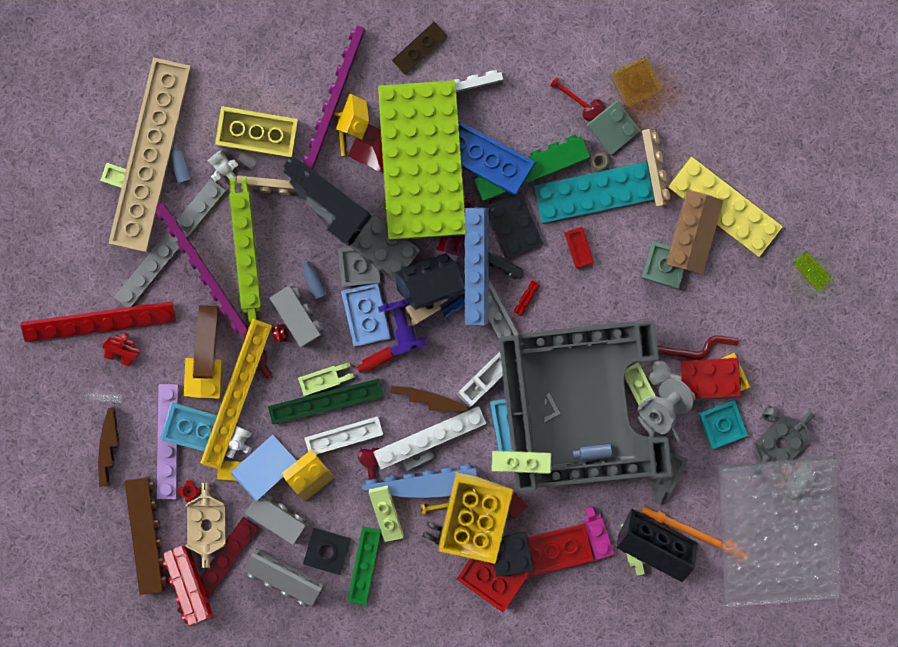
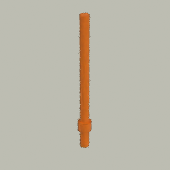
(661, 518)

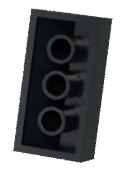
(657, 545)

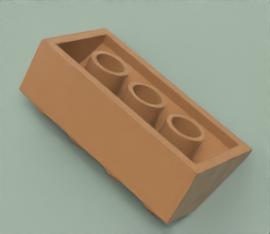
(694, 232)

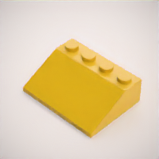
(475, 518)

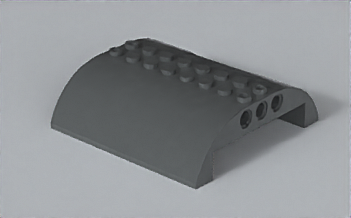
(586, 380)

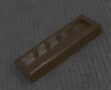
(419, 48)

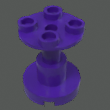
(404, 334)

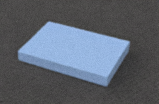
(363, 314)
(263, 467)

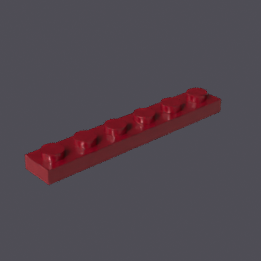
(226, 556)

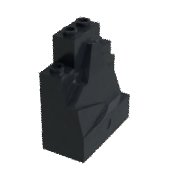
(334, 208)

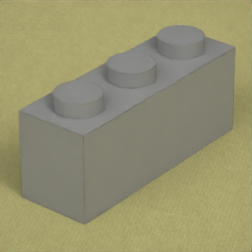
(276, 518)

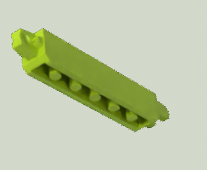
(245, 249)

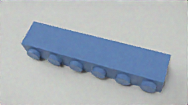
(477, 266)

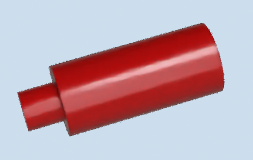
(376, 360)

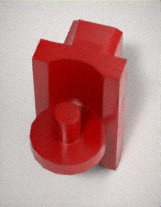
(121, 346)

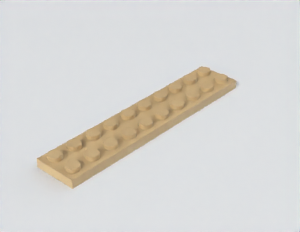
(150, 155)

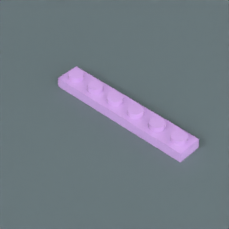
(166, 450)

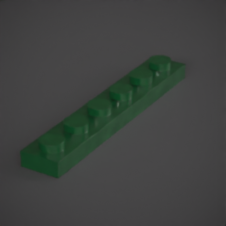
(325, 401)

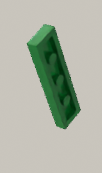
(364, 565)

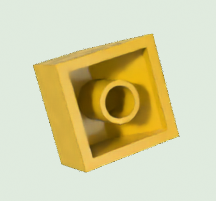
(203, 387)
(307, 475)

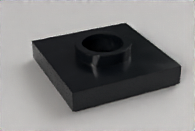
(337, 542)

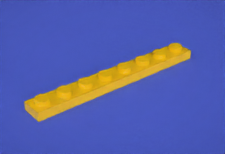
(236, 394)

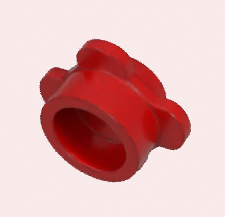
(279, 333)
(189, 486)

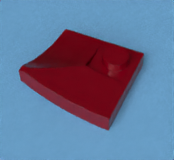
(369, 149)

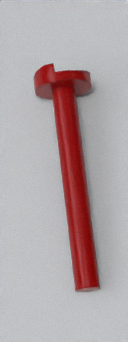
(567, 92)

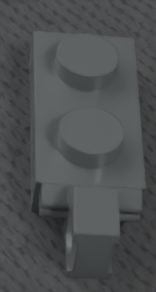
(665, 485)

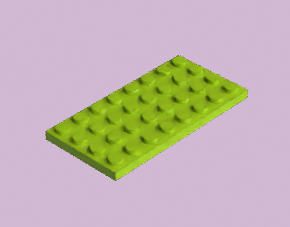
(421, 160)

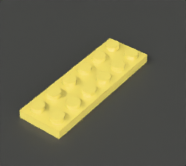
(737, 215)

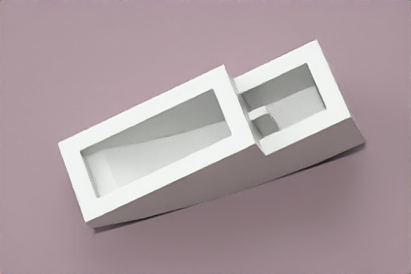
(481, 381)

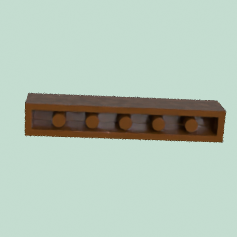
(145, 535)

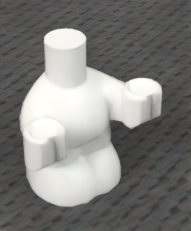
(222, 165)
(237, 442)

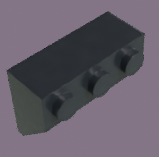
(429, 281)

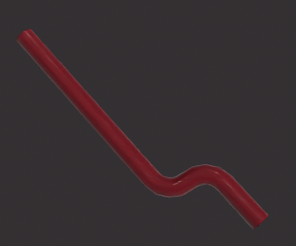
(698, 355)

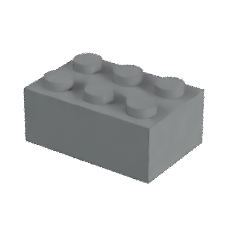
(296, 315)

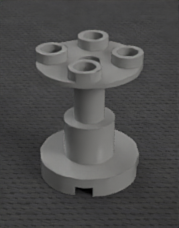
(658, 413)

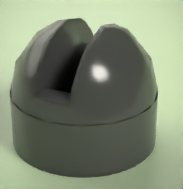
(770, 414)

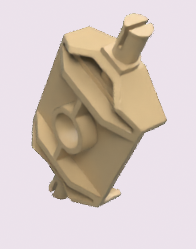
(198, 511)

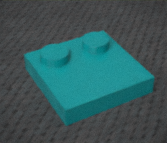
(722, 424)

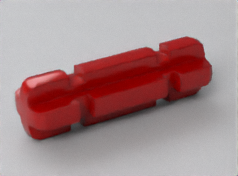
(526, 298)

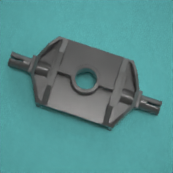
(791, 429)

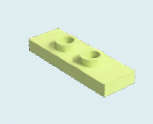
(521, 461)
(386, 513)

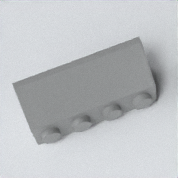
(283, 577)

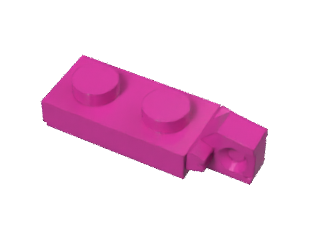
(597, 534)

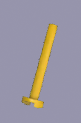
(341, 136)
(433, 507)

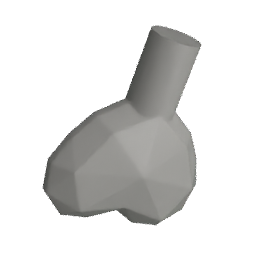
(661, 373)

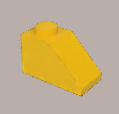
(354, 117)

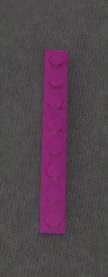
(335, 90)
(196, 262)

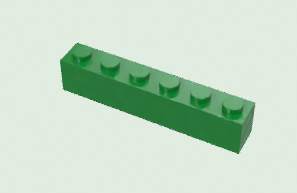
(546, 162)

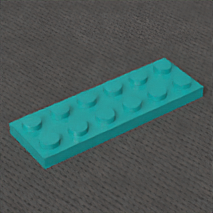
(594, 192)

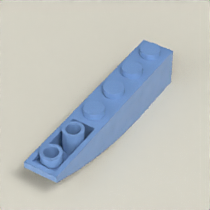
(421, 486)

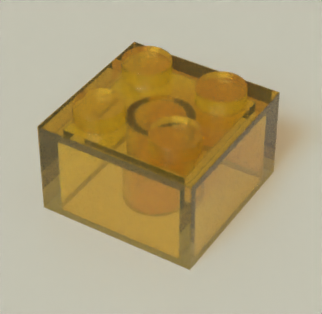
(636, 82)

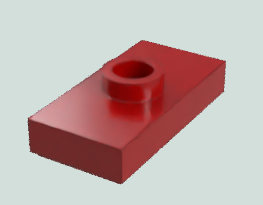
(579, 247)

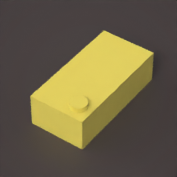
(256, 132)

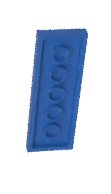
(493, 160)

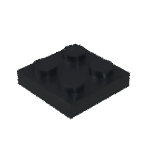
(514, 555)

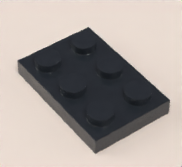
(514, 225)

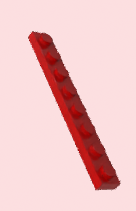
(98, 321)

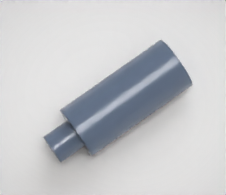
(179, 165)
(313, 281)
(593, 452)

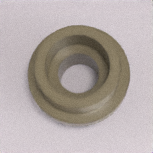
(603, 156)

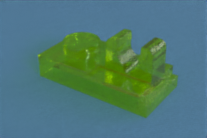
(811, 270)

